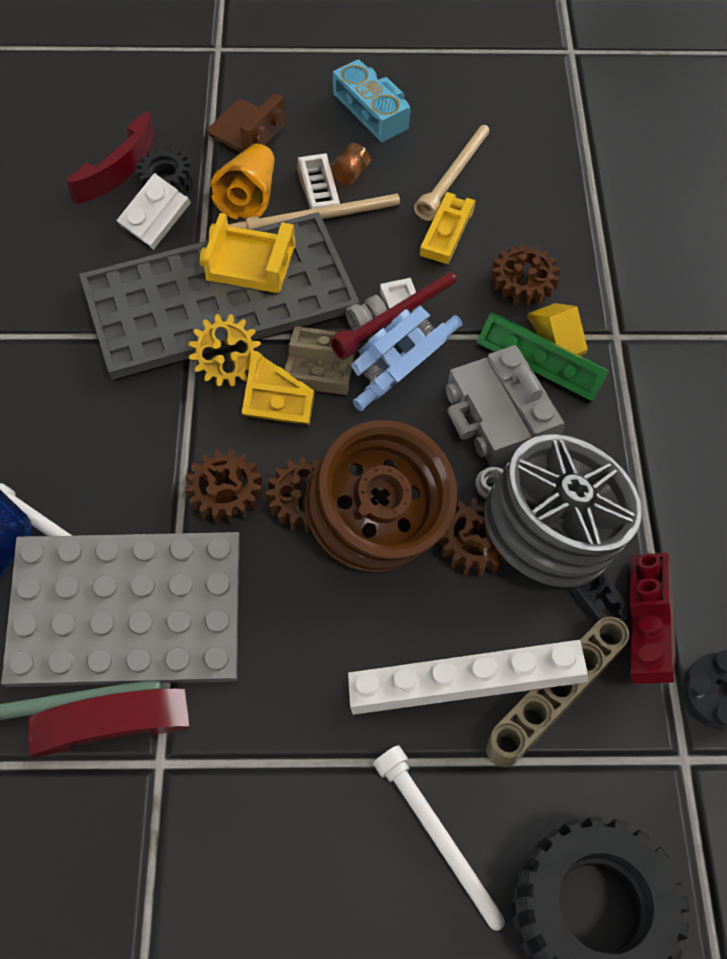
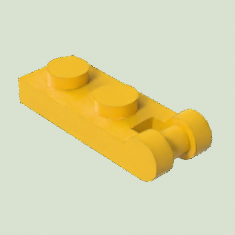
(447, 228)

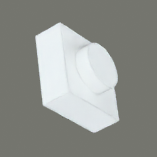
(396, 291)

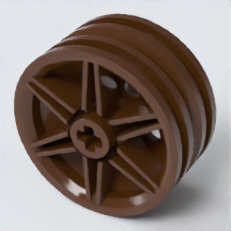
(417, 465)

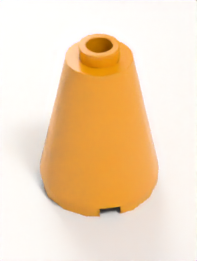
(244, 183)

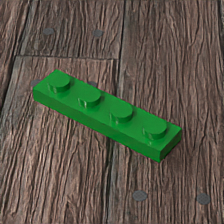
(545, 356)

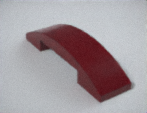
(94, 181)
(107, 718)

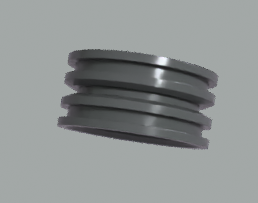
(577, 516)

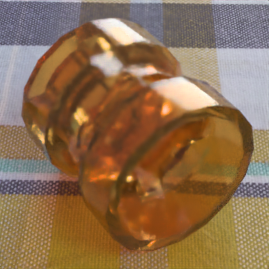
(350, 164)

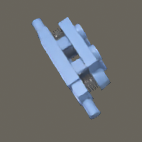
(387, 363)

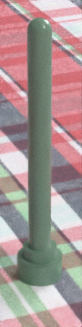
(37, 705)

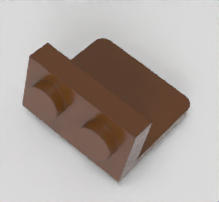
(249, 124)

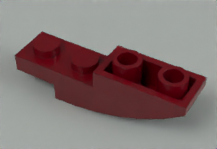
(652, 619)

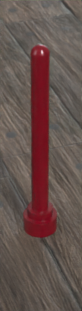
(345, 342)

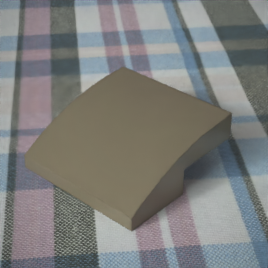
(316, 364)

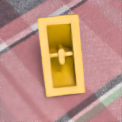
(560, 325)

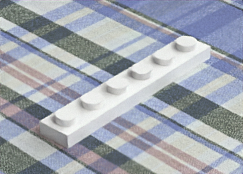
(467, 677)

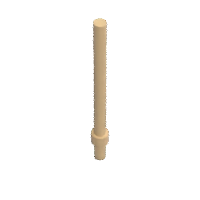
(325, 212)

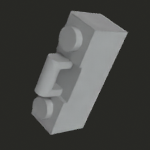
(526, 392)
(488, 409)

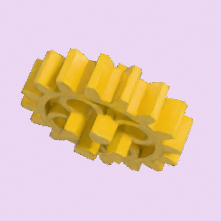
(207, 338)

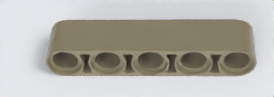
(550, 706)

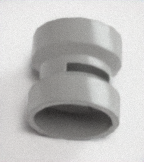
(361, 314)

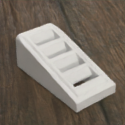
(314, 164)

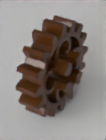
(509, 270)
(290, 482)

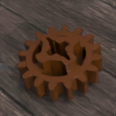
(223, 486)
(470, 549)

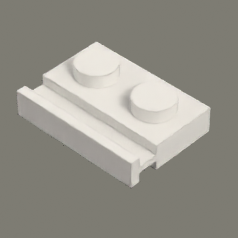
(153, 211)

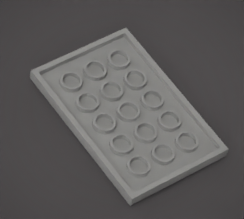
(123, 609)

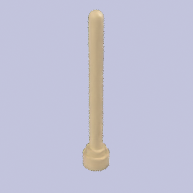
(429, 203)

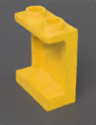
(247, 256)

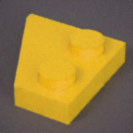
(276, 394)

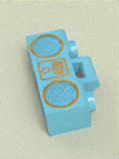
(373, 101)

